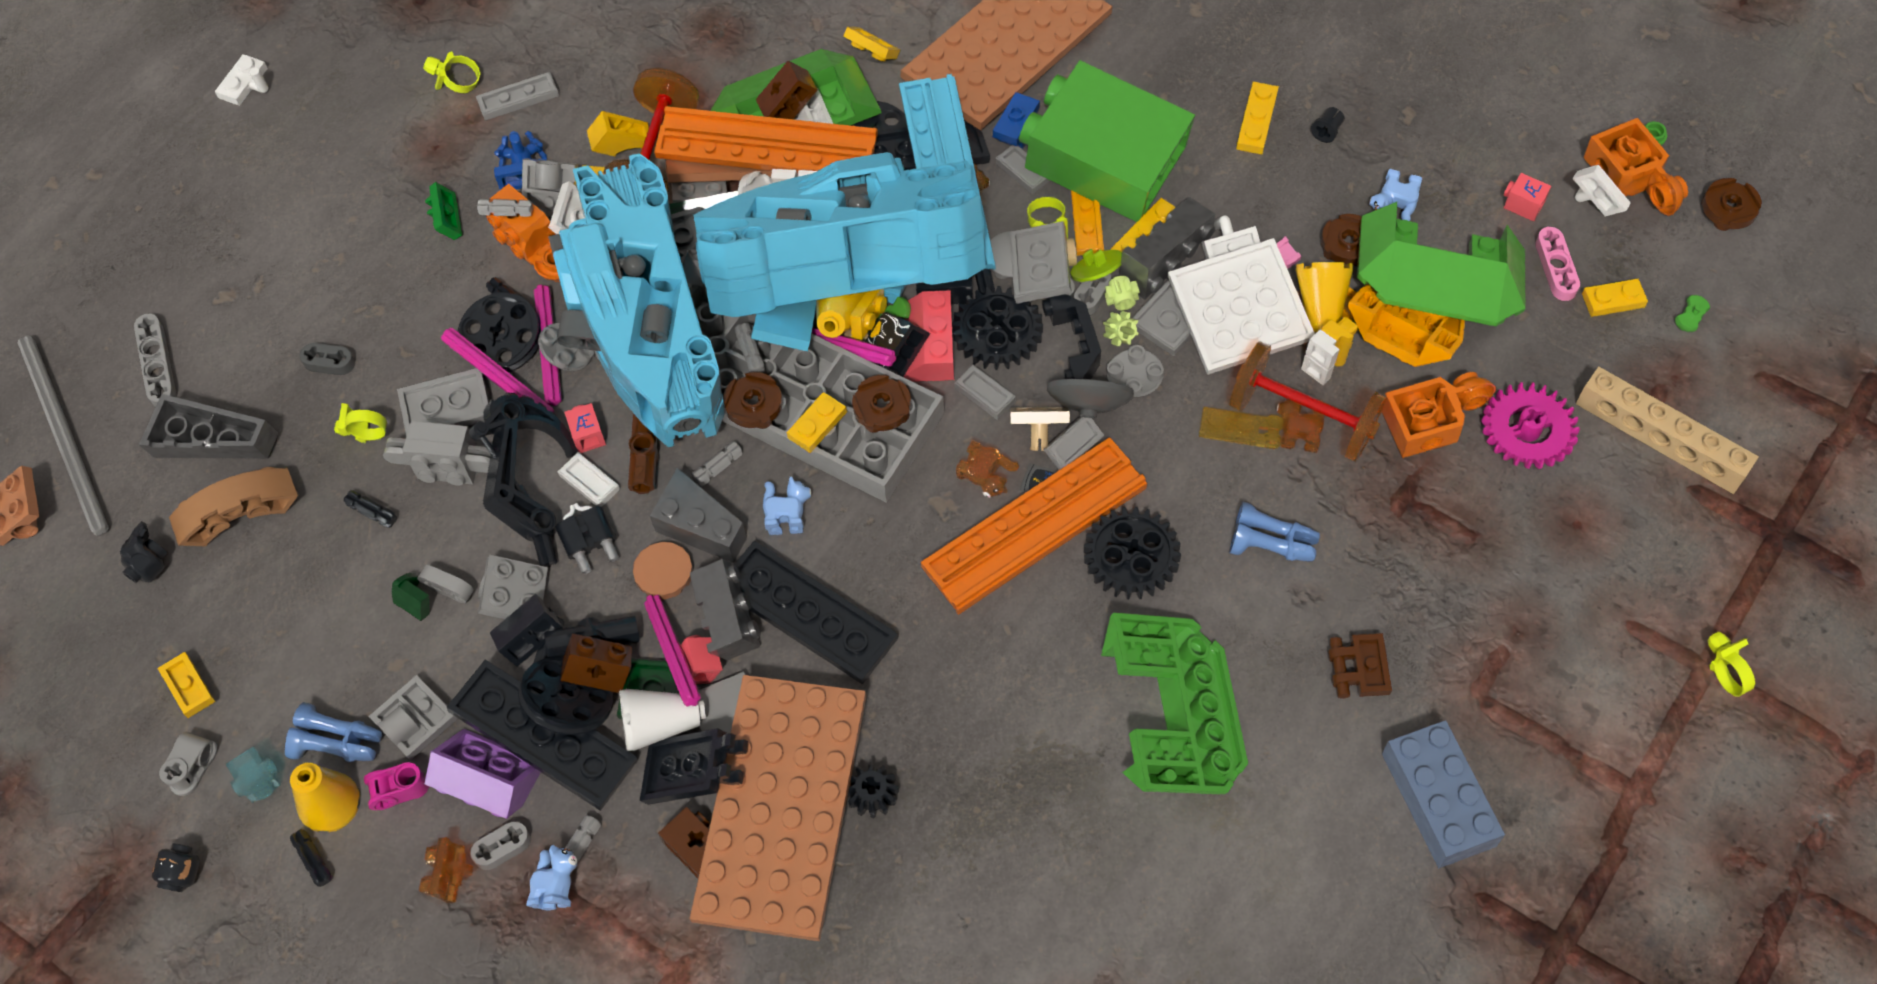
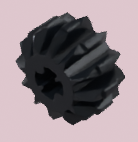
(883, 794)

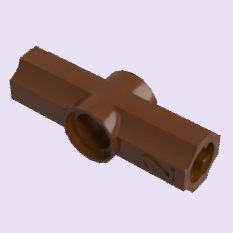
(642, 464)

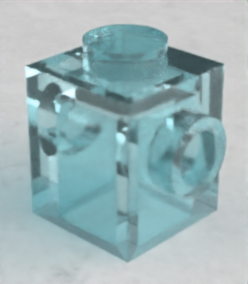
(253, 775)

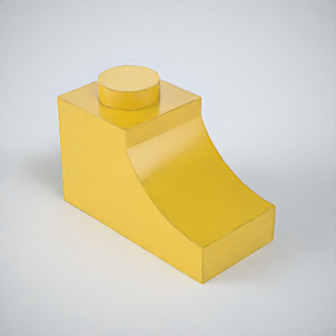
(616, 133)

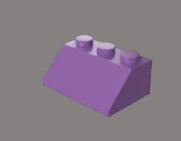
(481, 773)

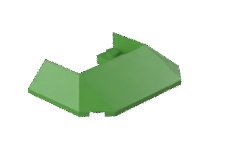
(834, 75)
(1470, 287)
(1203, 734)

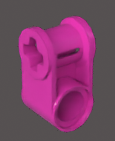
(389, 786)

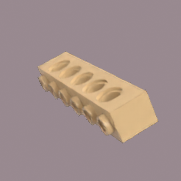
(1666, 430)

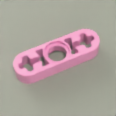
(1553, 274)

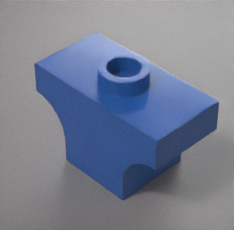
(1013, 118)

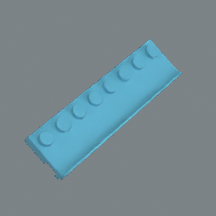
(939, 131)

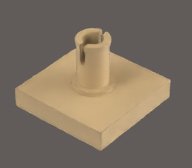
(1039, 419)

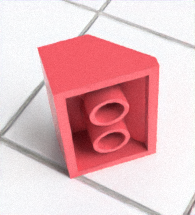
(935, 360)

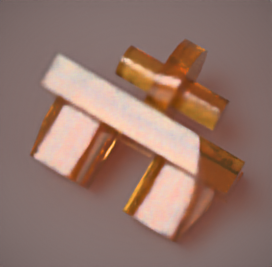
(448, 870)

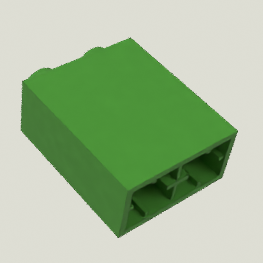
(1106, 139)

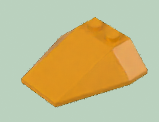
(1404, 332)

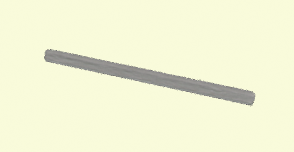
(63, 436)

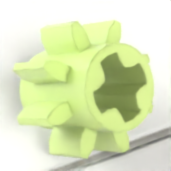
(1122, 293)
(1127, 326)

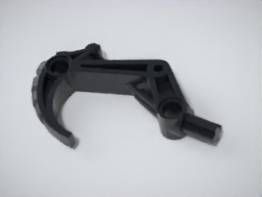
(502, 493)

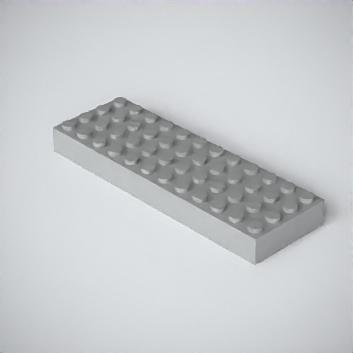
(848, 451)

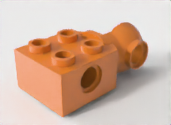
(1637, 164)
(525, 235)
(1431, 411)

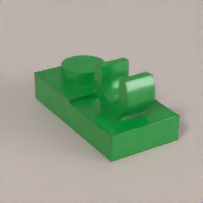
(444, 211)

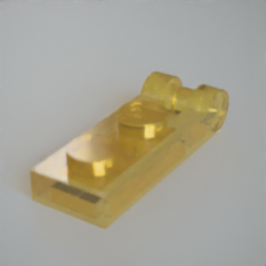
(1241, 428)

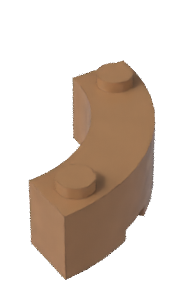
(248, 494)

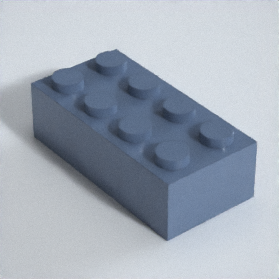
(1442, 794)

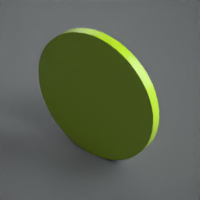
(1096, 265)

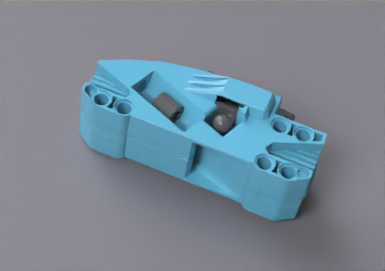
(840, 234)
(634, 301)

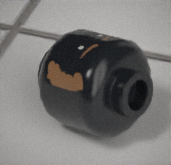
(175, 868)

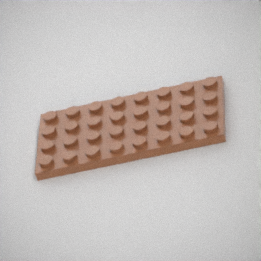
(1005, 49)
(781, 828)

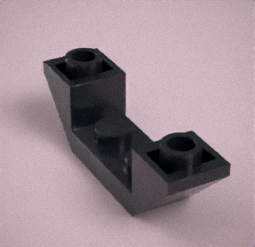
(1067, 309)

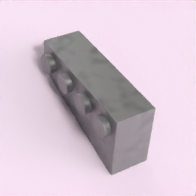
(1167, 246)
(203, 431)

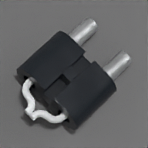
(586, 533)

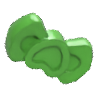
(900, 308)
(1693, 313)

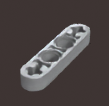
(158, 359)

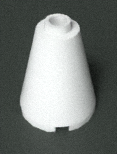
(656, 716)

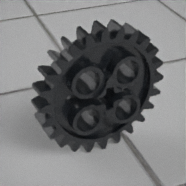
(997, 328)
(1123, 574)

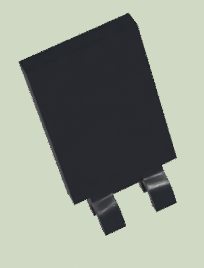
(690, 766)

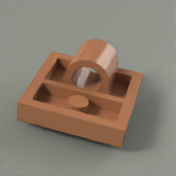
(18, 506)

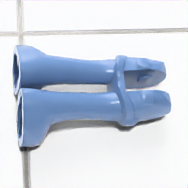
(1294, 546)
(308, 718)

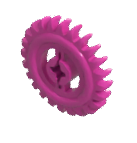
(1537, 413)

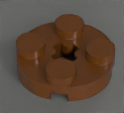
(1726, 216)
(1332, 239)
(756, 415)
(884, 418)

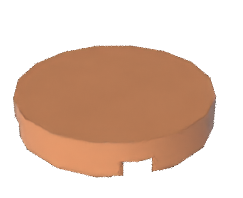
(662, 570)

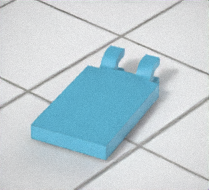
(786, 325)

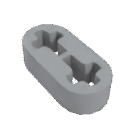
(1097, 294)
(445, 584)
(500, 845)

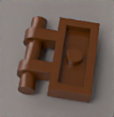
(1370, 665)

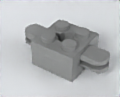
(439, 453)

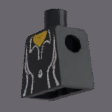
(899, 336)

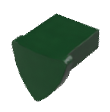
(410, 597)

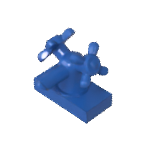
(513, 173)

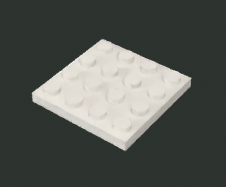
(1238, 302)

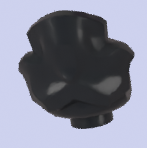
(141, 556)

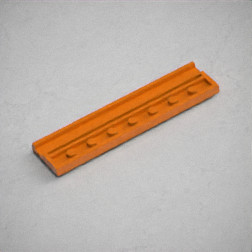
(758, 140)
(1033, 525)

